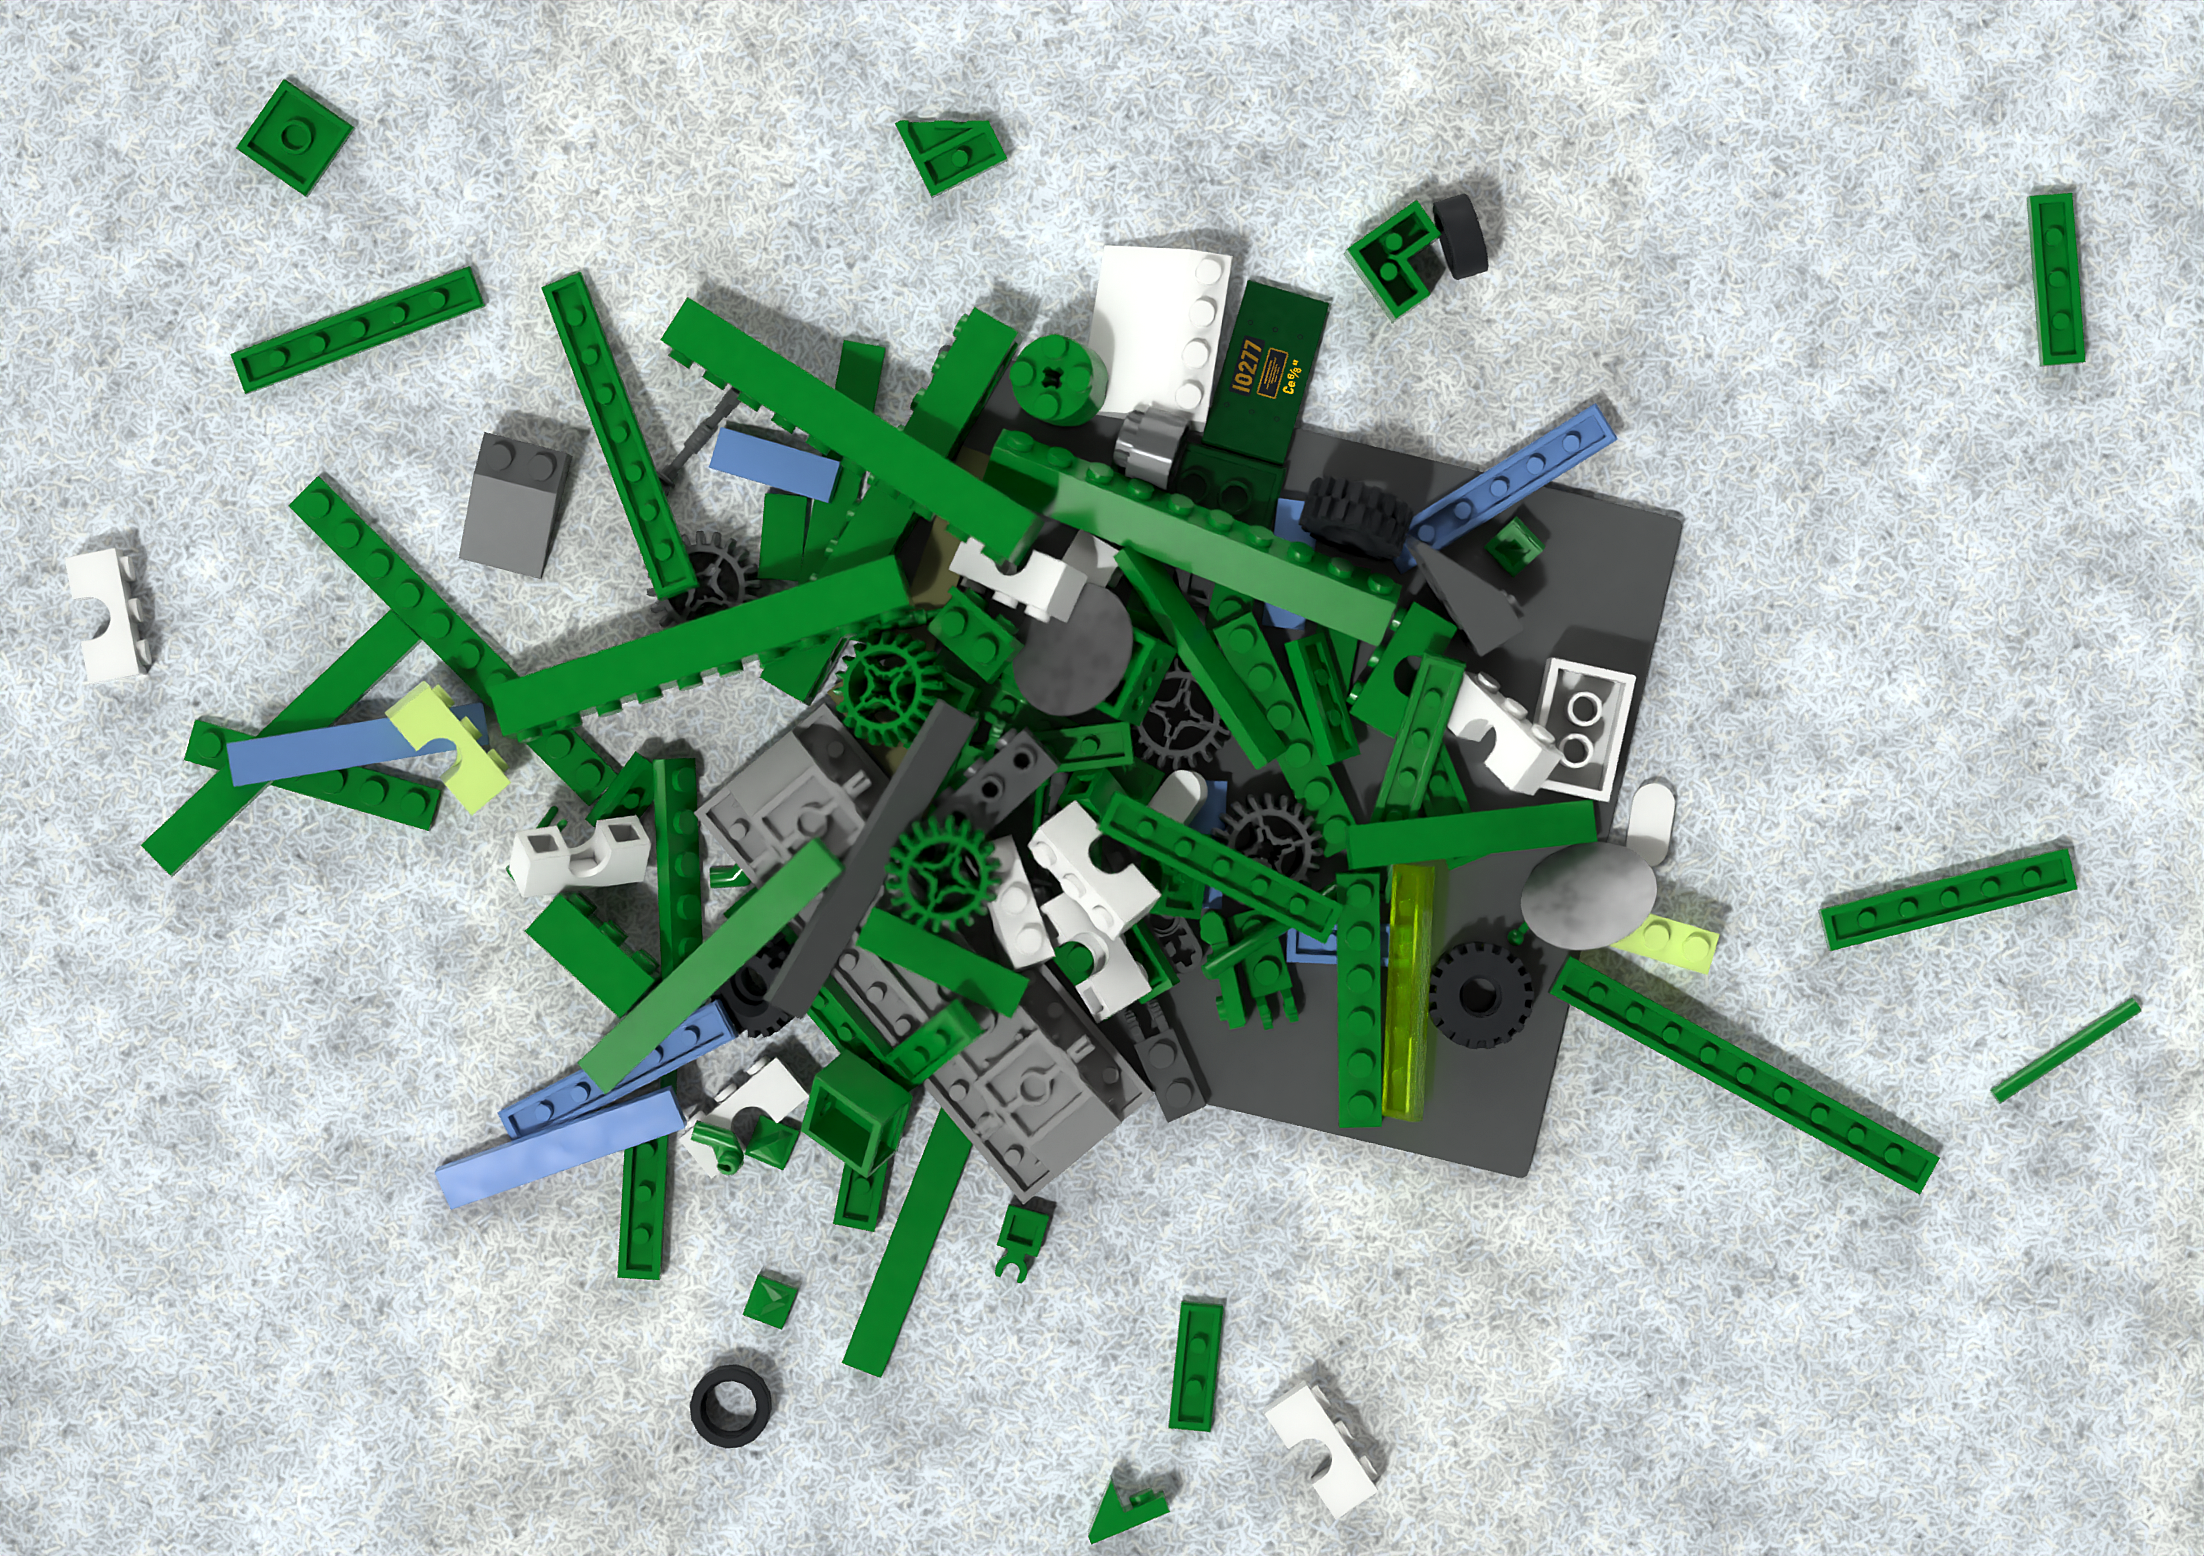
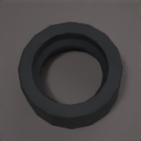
(1460, 236)
(721, 1437)

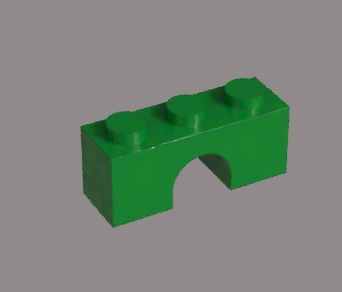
(1377, 699)

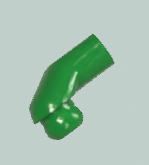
(728, 877)
(724, 1144)

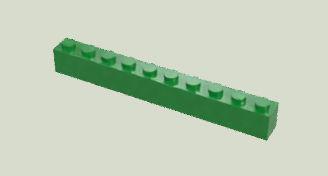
(853, 432)
(879, 522)
(1192, 537)
(702, 648)

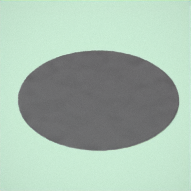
(1074, 662)
(1589, 895)

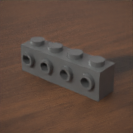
(993, 787)

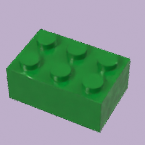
(595, 952)

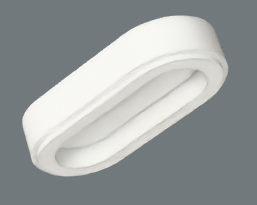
(1180, 796)
(1650, 822)

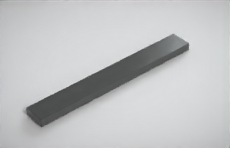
(865, 863)

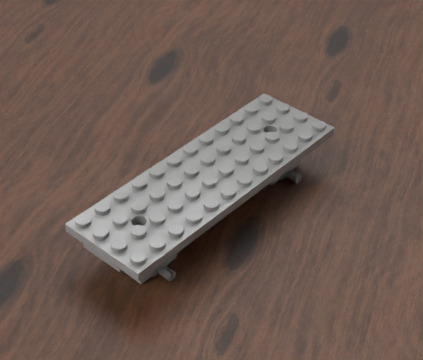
(1026, 1089)

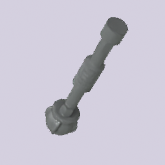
(698, 439)
(1039, 884)

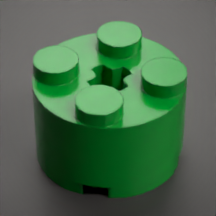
(1037, 375)

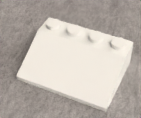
(1159, 329)

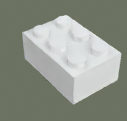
(1587, 717)

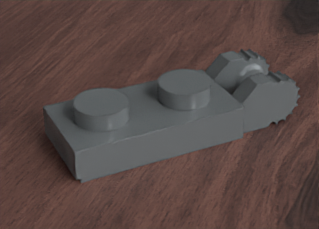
(1166, 1065)

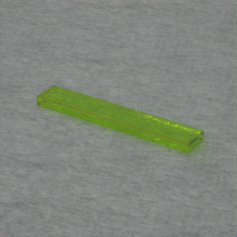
(1408, 991)

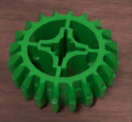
(863, 705)
(959, 882)

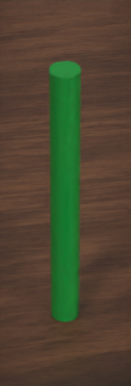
(1253, 942)
(2066, 1050)

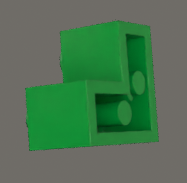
(1384, 256)

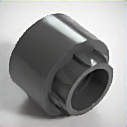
(1152, 445)

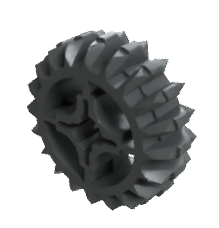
(723, 556)
(1165, 750)
(1261, 832)

